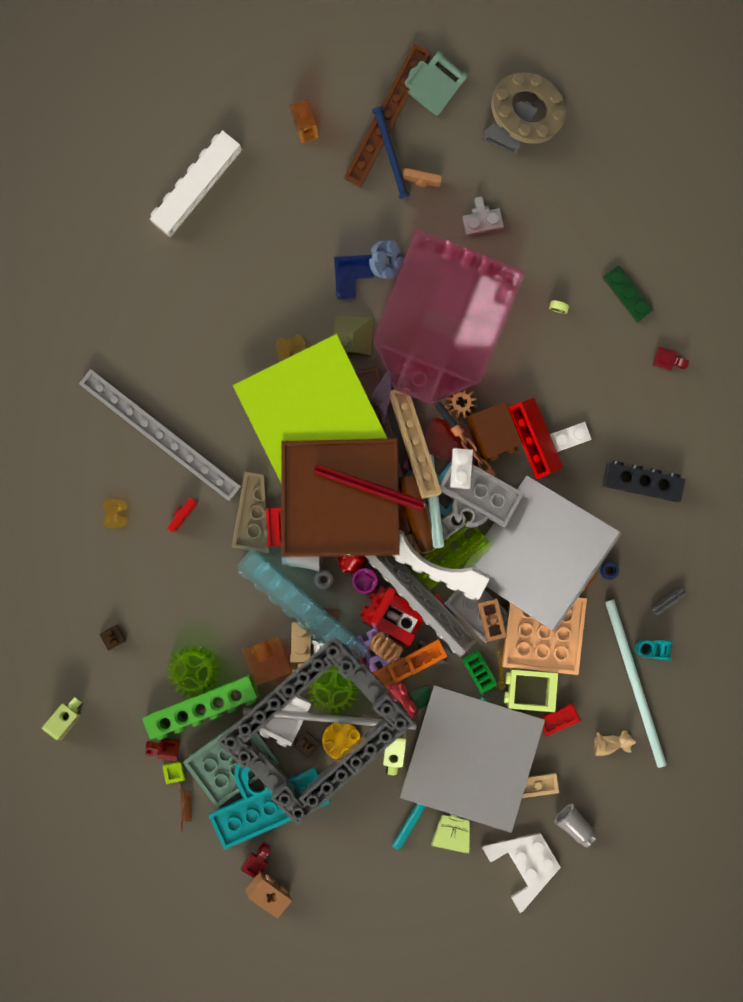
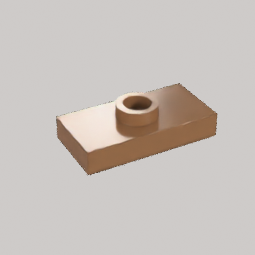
(422, 178)

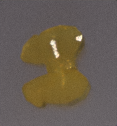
(283, 346)
(111, 507)

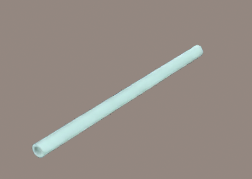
(635, 683)

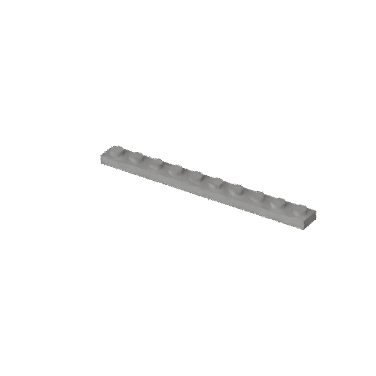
(160, 435)

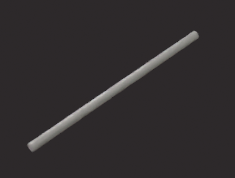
(326, 718)

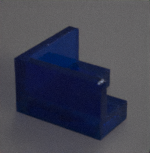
(347, 270)

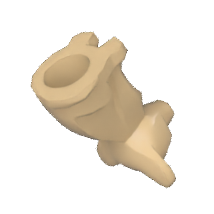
(608, 744)

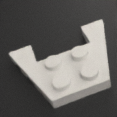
(533, 861)

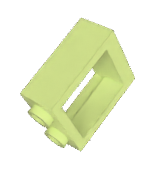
(551, 691)

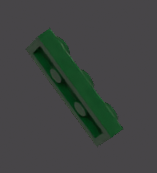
(627, 293)

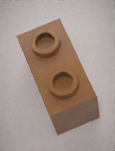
(491, 619)
(269, 894)

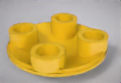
(339, 738)

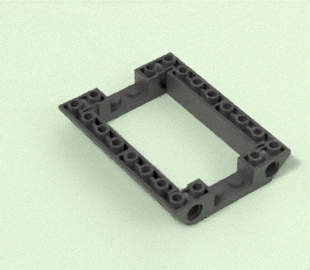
(285, 794)

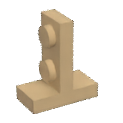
(299, 646)

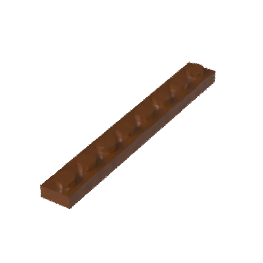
(392, 108)

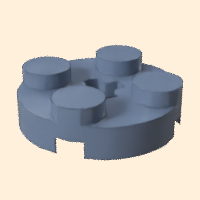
(394, 255)

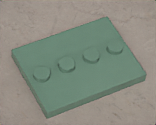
(215, 768)

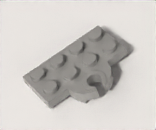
(484, 500)

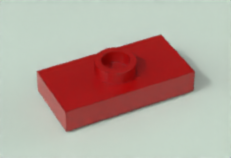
(181, 514)
(560, 719)

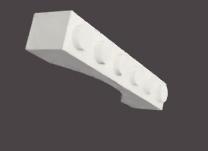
(467, 580)

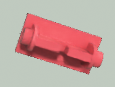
(400, 692)

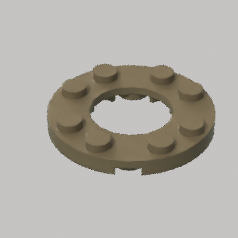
(518, 128)

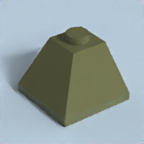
(355, 334)

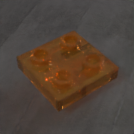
(267, 660)

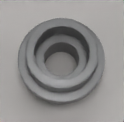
(319, 584)

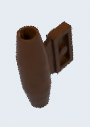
(414, 520)

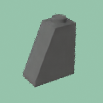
(501, 137)

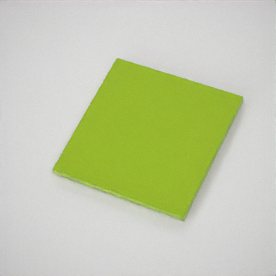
(308, 400)

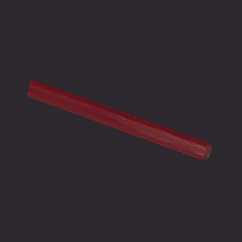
(369, 487)

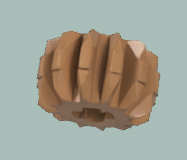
(457, 408)
(385, 647)

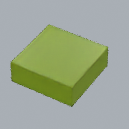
(174, 772)

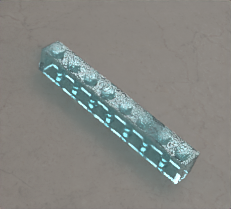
(297, 602)

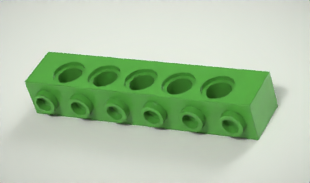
(154, 721)

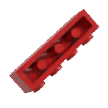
(535, 438)

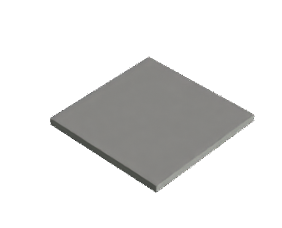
(544, 553)
(472, 758)

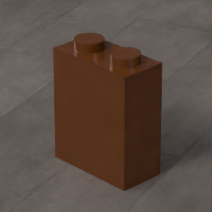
(494, 431)

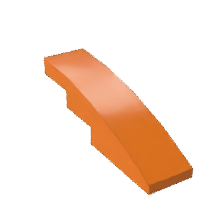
(411, 663)

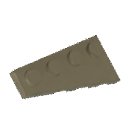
(251, 520)

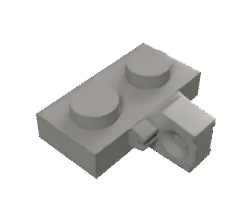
(482, 219)

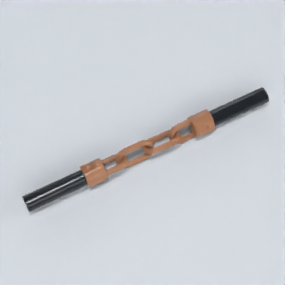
(457, 430)

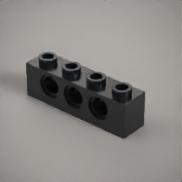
(613, 480)

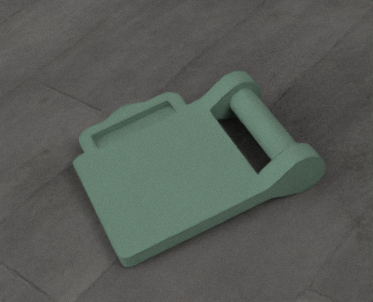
(431, 85)

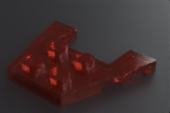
(441, 441)

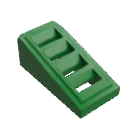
(486, 687)

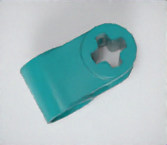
(657, 649)

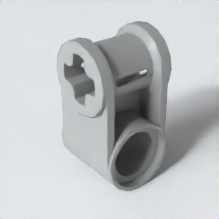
(449, 527)

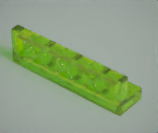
(456, 557)

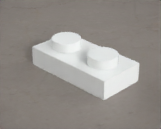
(570, 436)
(461, 468)

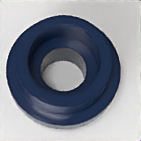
(615, 570)

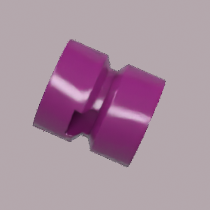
(364, 580)

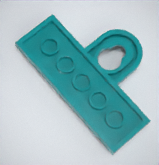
(255, 811)

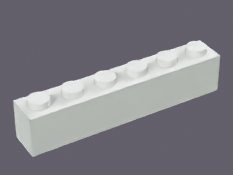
(196, 183)

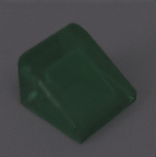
(421, 696)

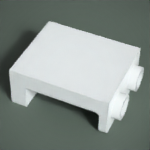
(286, 729)

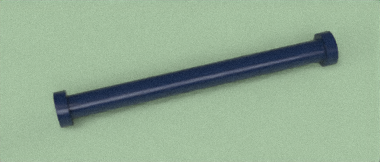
(390, 151)

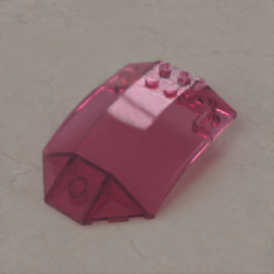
(444, 317)

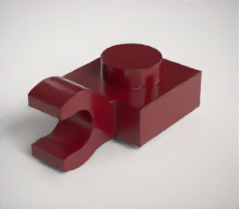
(667, 359)
(165, 750)
(256, 862)

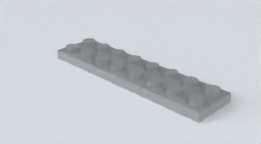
(424, 602)

